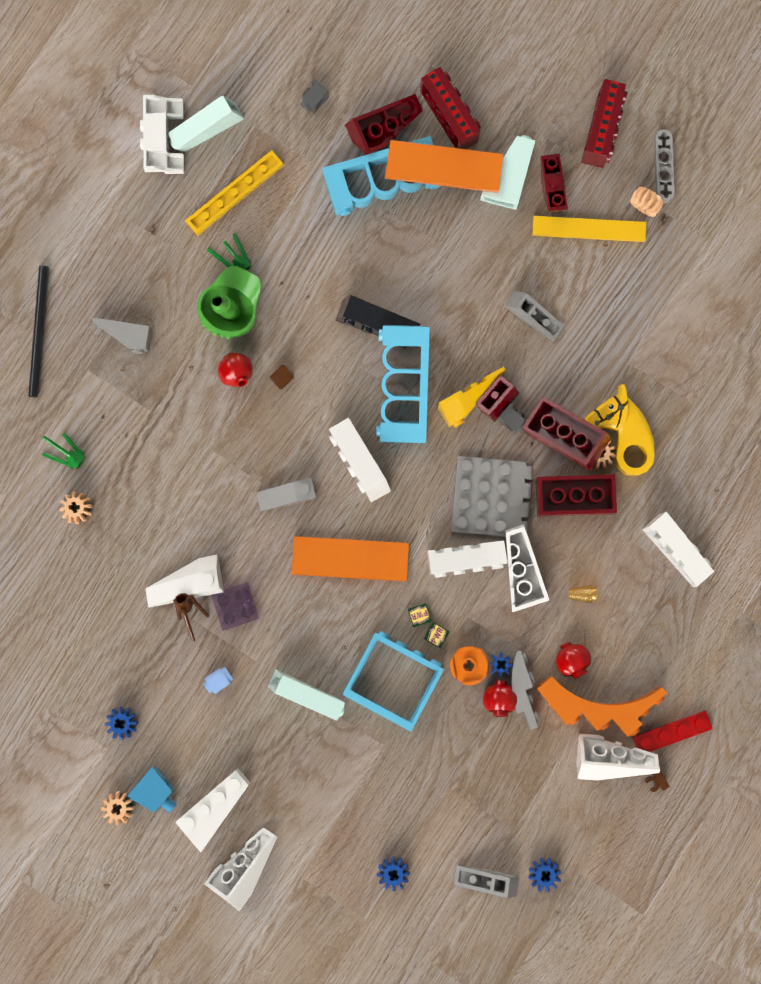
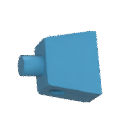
(153, 791)

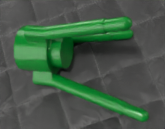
(240, 261)
(73, 458)

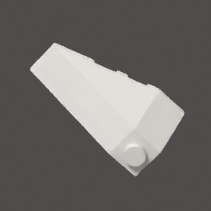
(196, 579)
(608, 760)
(239, 875)

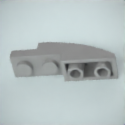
(521, 681)

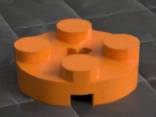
(480, 668)

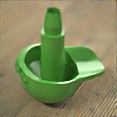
(230, 303)

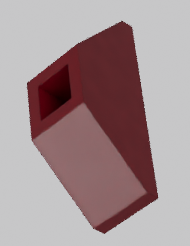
(553, 183)

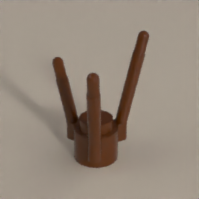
(184, 604)

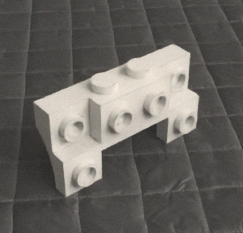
(155, 130)

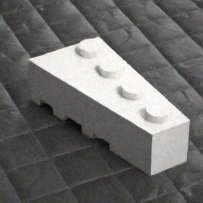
(678, 549)
(524, 575)
(209, 813)

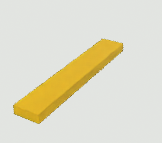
(234, 192)
(589, 228)

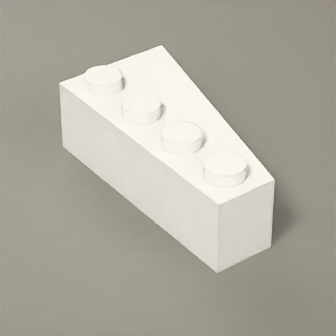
(359, 460)
(467, 557)

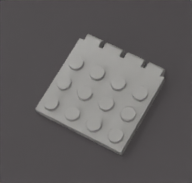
(490, 496)

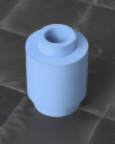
(218, 680)

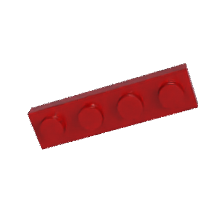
(673, 732)

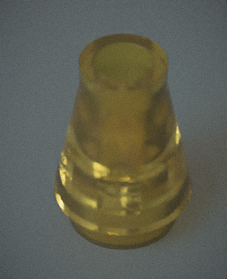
(584, 593)

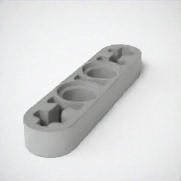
(664, 166)

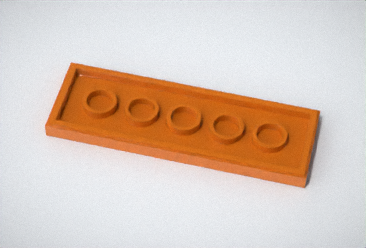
(444, 166)
(350, 558)

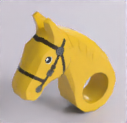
(631, 426)

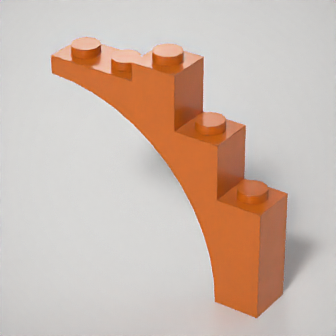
(624, 714)

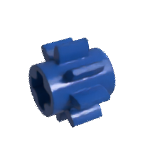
(495, 664)

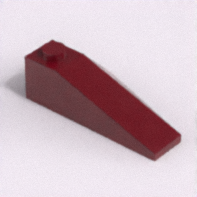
(376, 128)

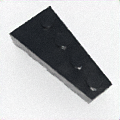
(368, 316)

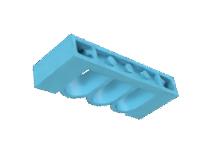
(338, 189)
(405, 430)

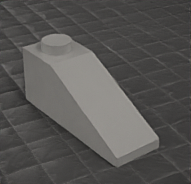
(534, 315)
(131, 335)
(286, 494)
(487, 881)

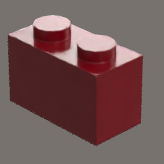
(497, 398)

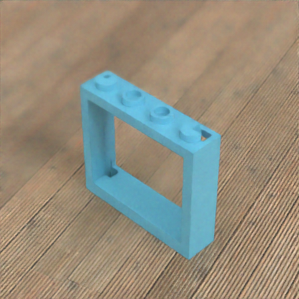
(416, 655)

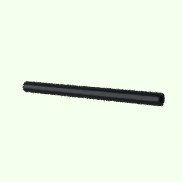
(38, 331)

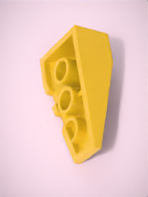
(461, 403)

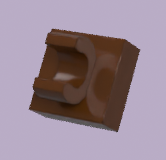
(659, 780)

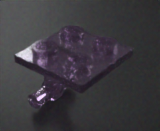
(235, 606)

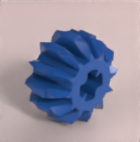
(121, 715)
(401, 872)
(537, 876)

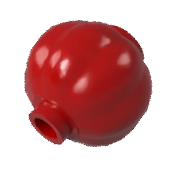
(235, 369)
(573, 660)
(499, 699)

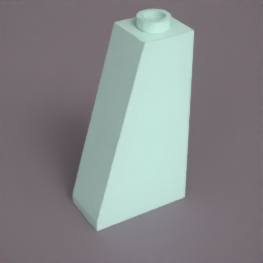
(205, 124)
(513, 174)
(306, 695)

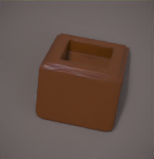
(281, 377)

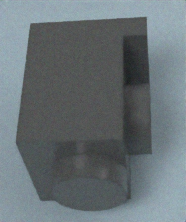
(314, 97)
(512, 419)

